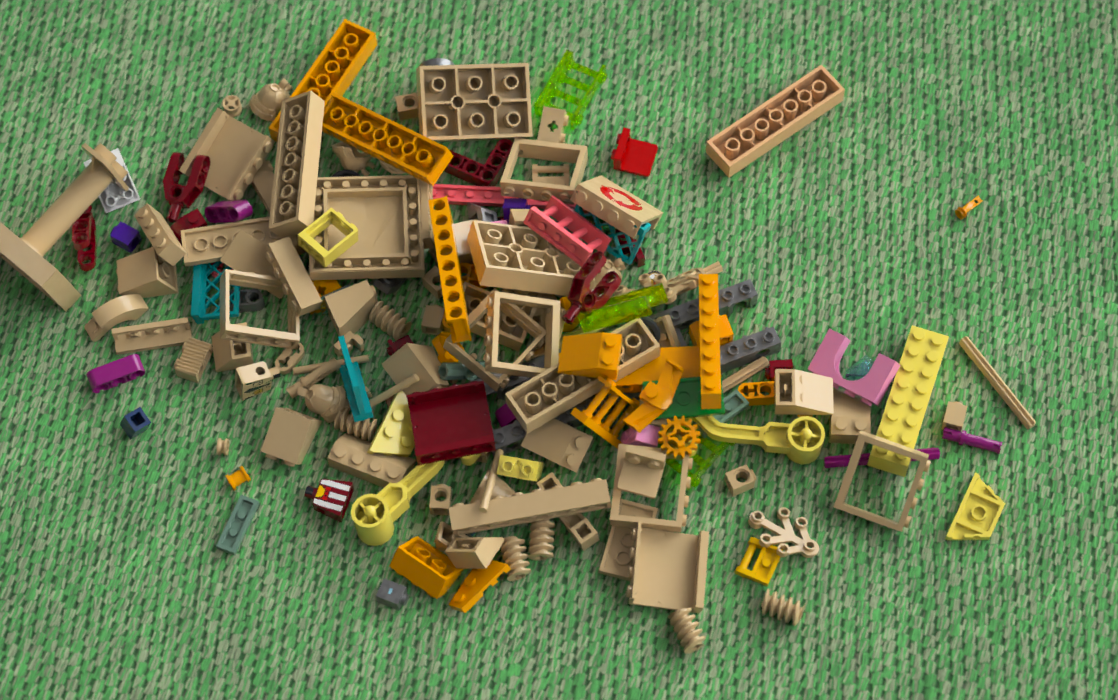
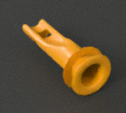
(961, 211)

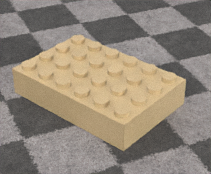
(474, 102)
(519, 259)

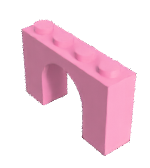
(870, 387)

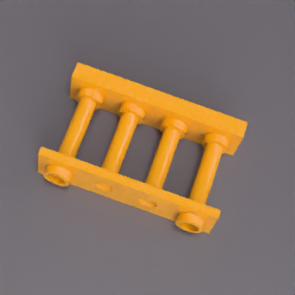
(595, 423)

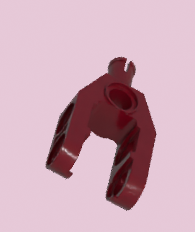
(184, 196)
(85, 233)
(581, 296)

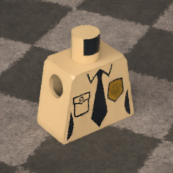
(254, 379)

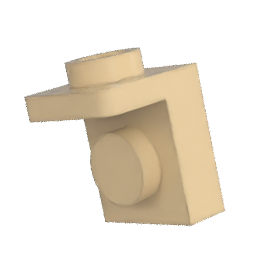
(351, 340)

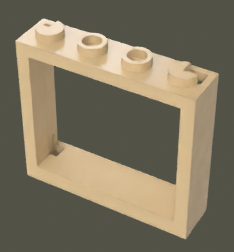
(545, 151)
(516, 315)
(251, 334)
(491, 338)
(917, 484)
(651, 523)

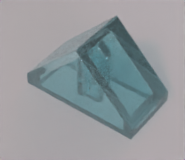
(859, 369)

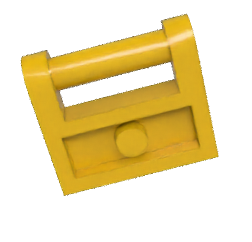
(764, 566)

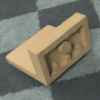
(641, 471)

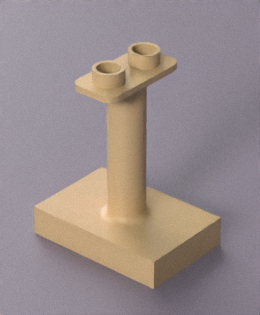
(27, 252)

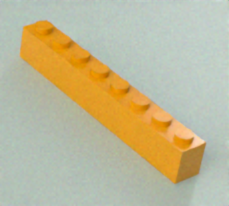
(709, 342)

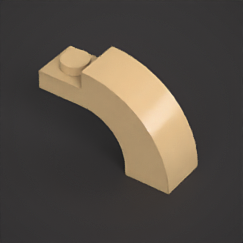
(114, 312)

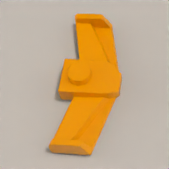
(656, 397)

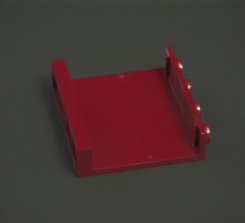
(451, 422)

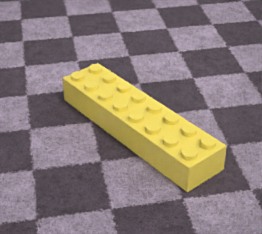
(909, 398)

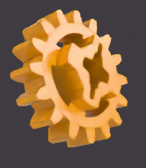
(671, 439)

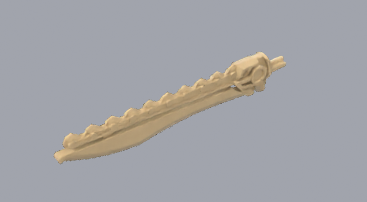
(682, 283)

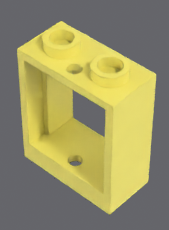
(318, 252)
(520, 468)

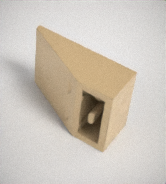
(802, 393)

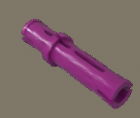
(971, 440)

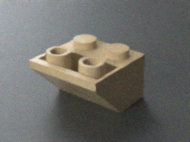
(231, 354)
(473, 551)

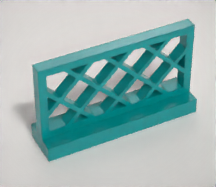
(612, 250)
(201, 288)
(354, 386)

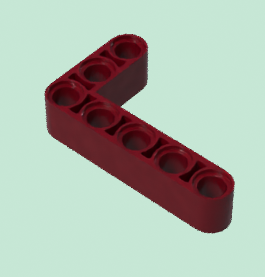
(482, 171)

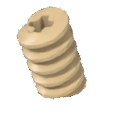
(388, 321)
(362, 429)
(540, 540)
(514, 558)
(782, 608)
(686, 630)

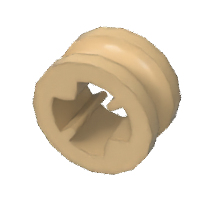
(222, 446)

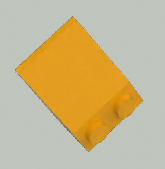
(591, 355)

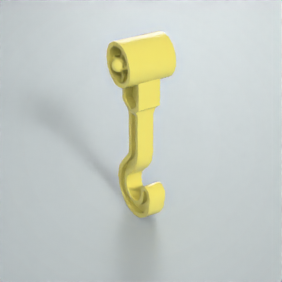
(799, 440)
(376, 513)

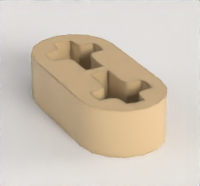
(292, 361)

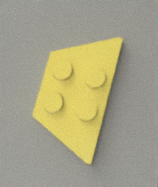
(395, 431)
(977, 513)

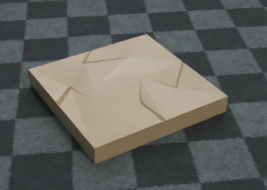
(387, 225)

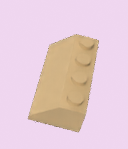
(351, 456)

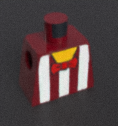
(331, 497)

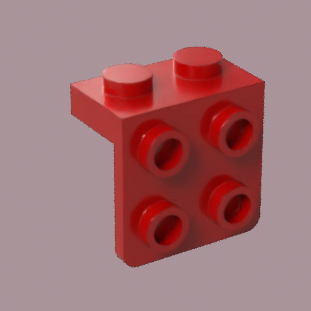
(633, 155)

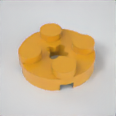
(444, 355)

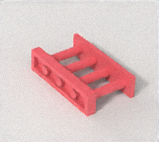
(563, 239)

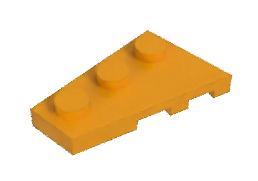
(474, 585)

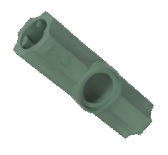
(457, 371)

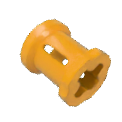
(237, 478)

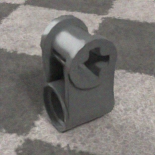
(246, 299)

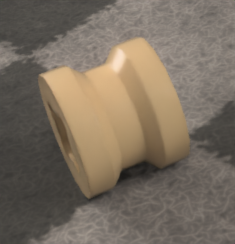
(232, 101)

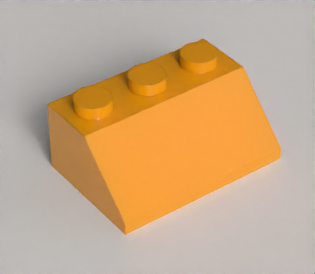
(425, 567)

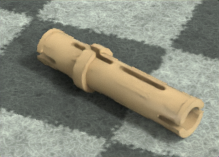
(315, 376)

